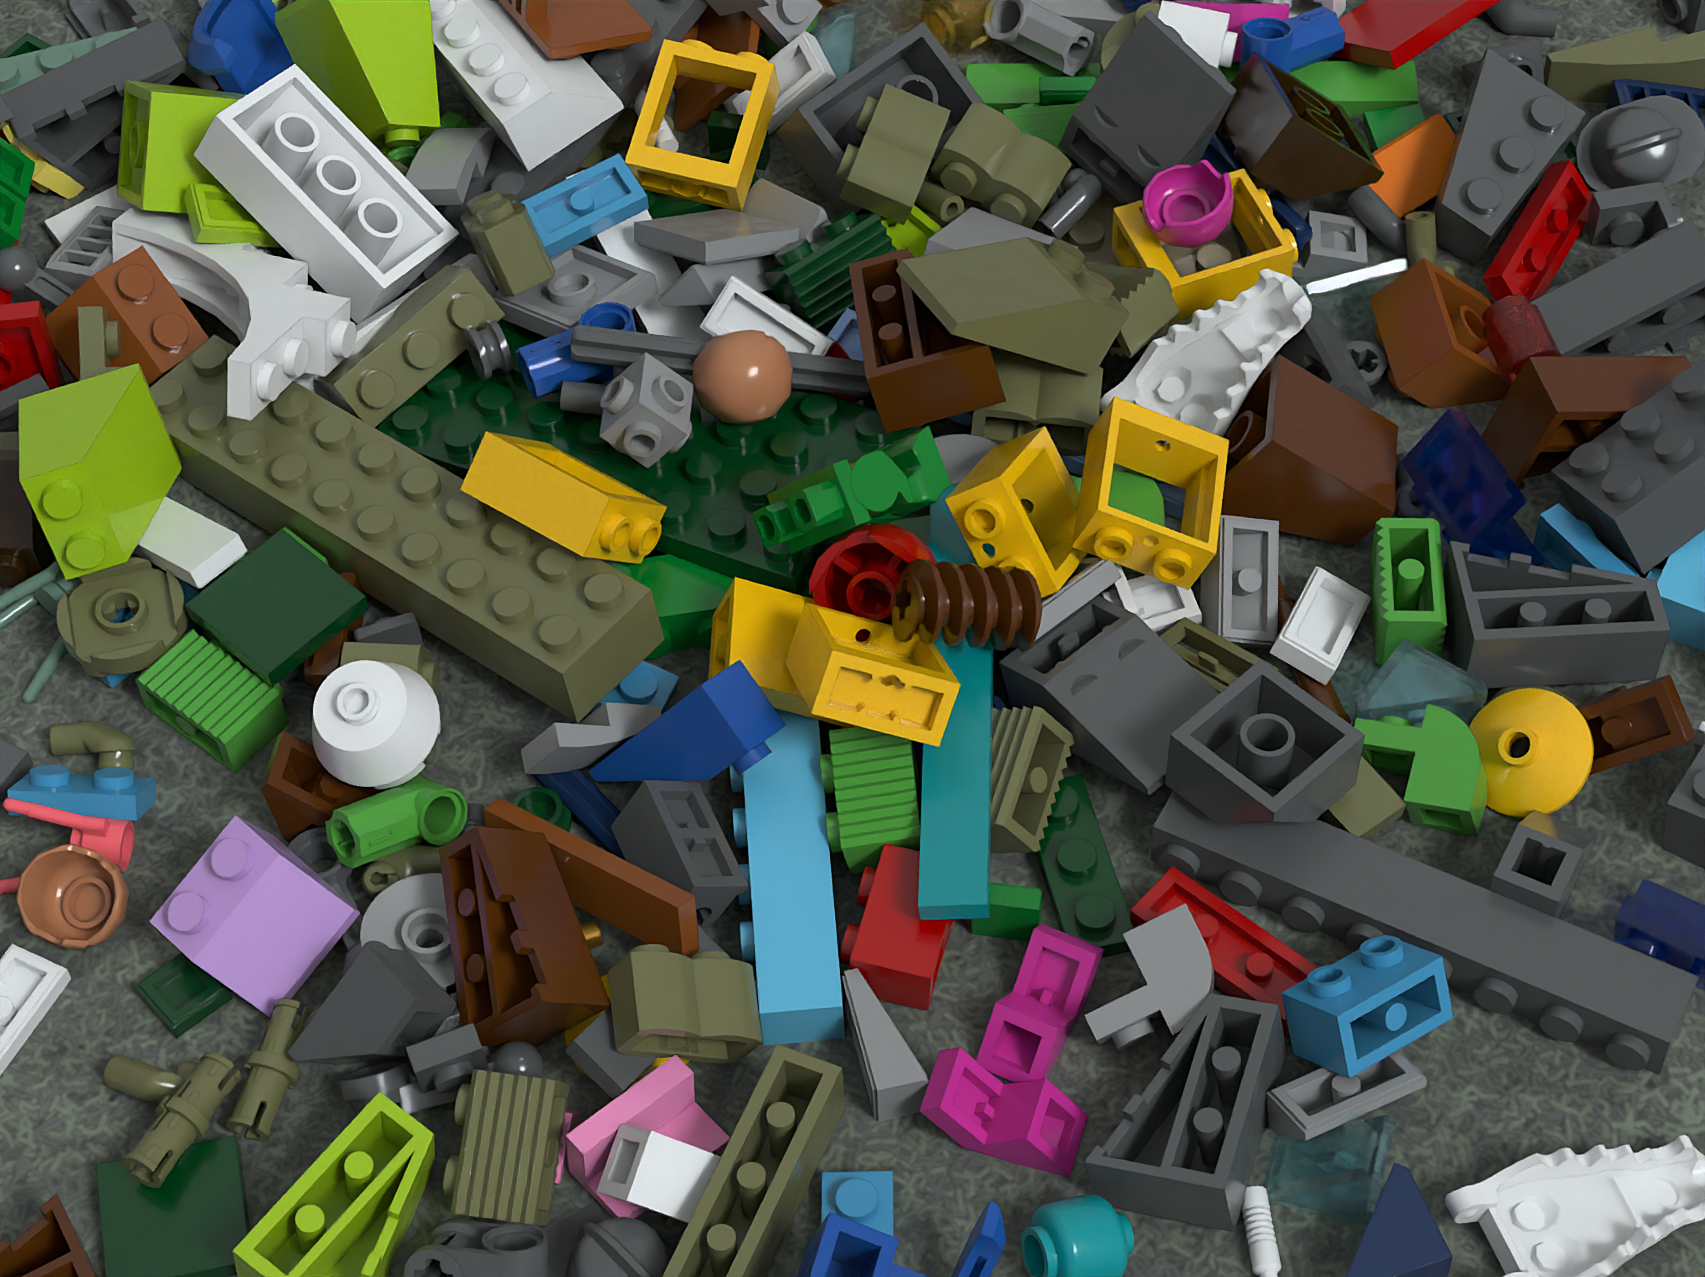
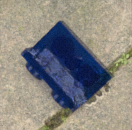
(1664, 927)

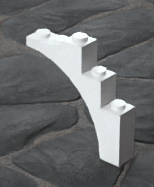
(256, 295)

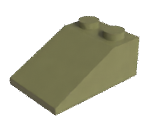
(1022, 299)

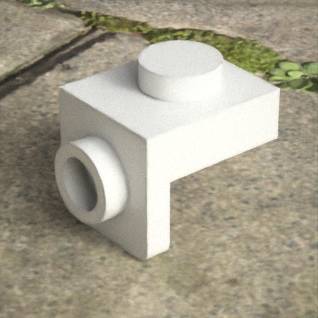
(1154, 601)

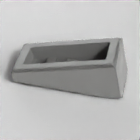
(69, 259)
(888, 1066)

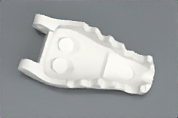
(1212, 363)
(1584, 1210)

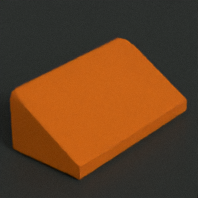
(1414, 165)

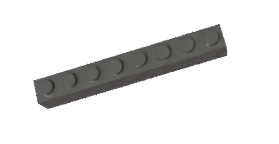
(1489, 943)

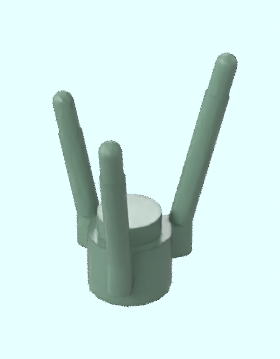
(47, 589)

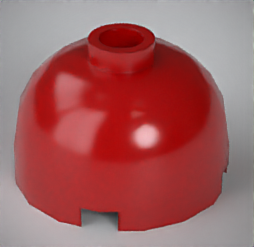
(862, 571)

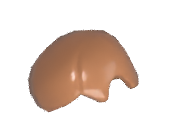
(742, 376)
(72, 896)

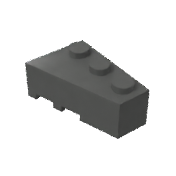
(78, 108)
(1499, 155)
(1633, 300)
(1550, 625)
(1199, 1121)

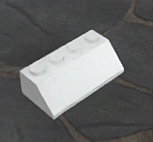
(519, 91)
(324, 192)

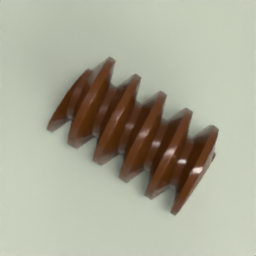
(966, 603)

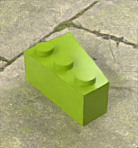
(349, 1204)

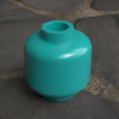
(1077, 1239)

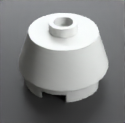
(374, 723)

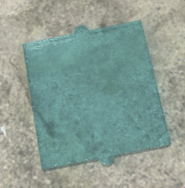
(1354, 279)

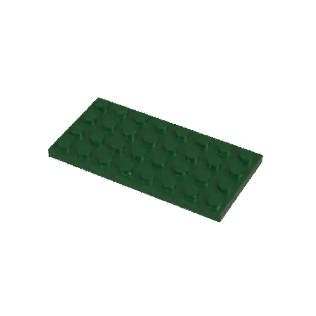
(705, 485)

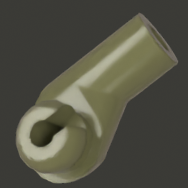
(93, 737)
(400, 865)
(145, 1080)

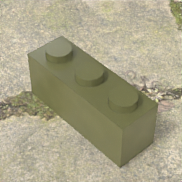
(410, 345)

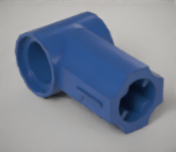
(1294, 41)
(549, 361)

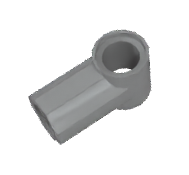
(1041, 34)

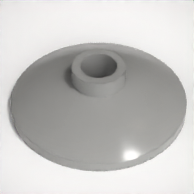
(409, 916)

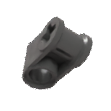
(481, 1250)

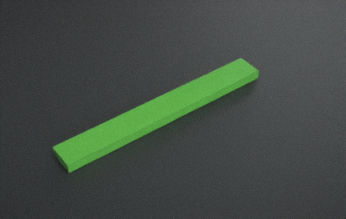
(1348, 83)

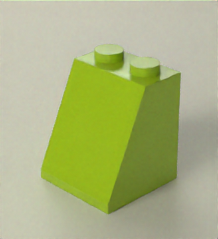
(370, 62)
(159, 142)
(95, 467)

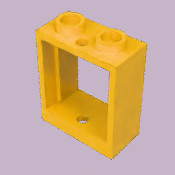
(690, 175)
(1254, 219)
(1190, 461)
(564, 499)
(994, 510)
(871, 682)

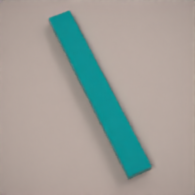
(959, 771)

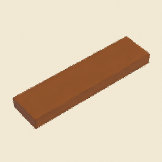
(609, 885)

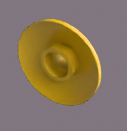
(1557, 755)

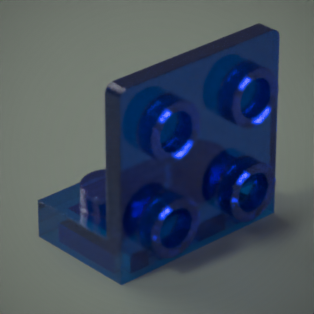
(1468, 489)

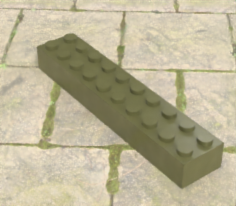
(416, 541)

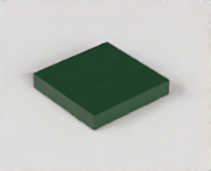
(277, 607)
(184, 1224)

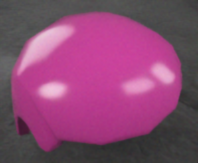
(1188, 204)

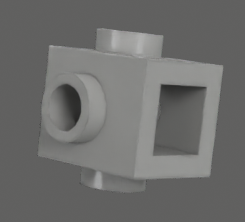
(647, 411)

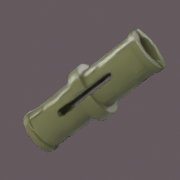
(269, 1072)
(182, 1119)

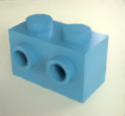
(1367, 1005)

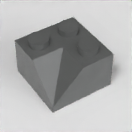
(1263, 753)

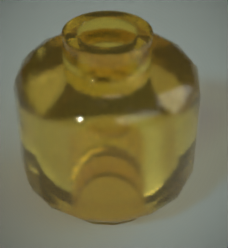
(957, 23)

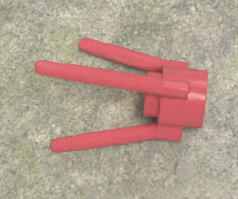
(105, 835)

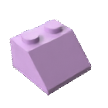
(254, 915)

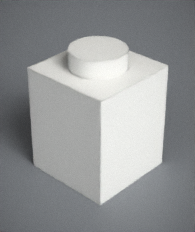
(656, 1172)

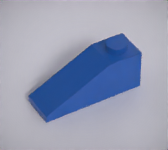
(700, 735)

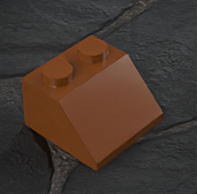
(152, 318)
(1436, 339)

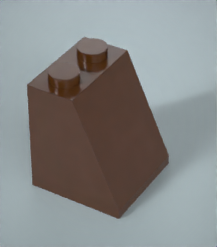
(1309, 458)

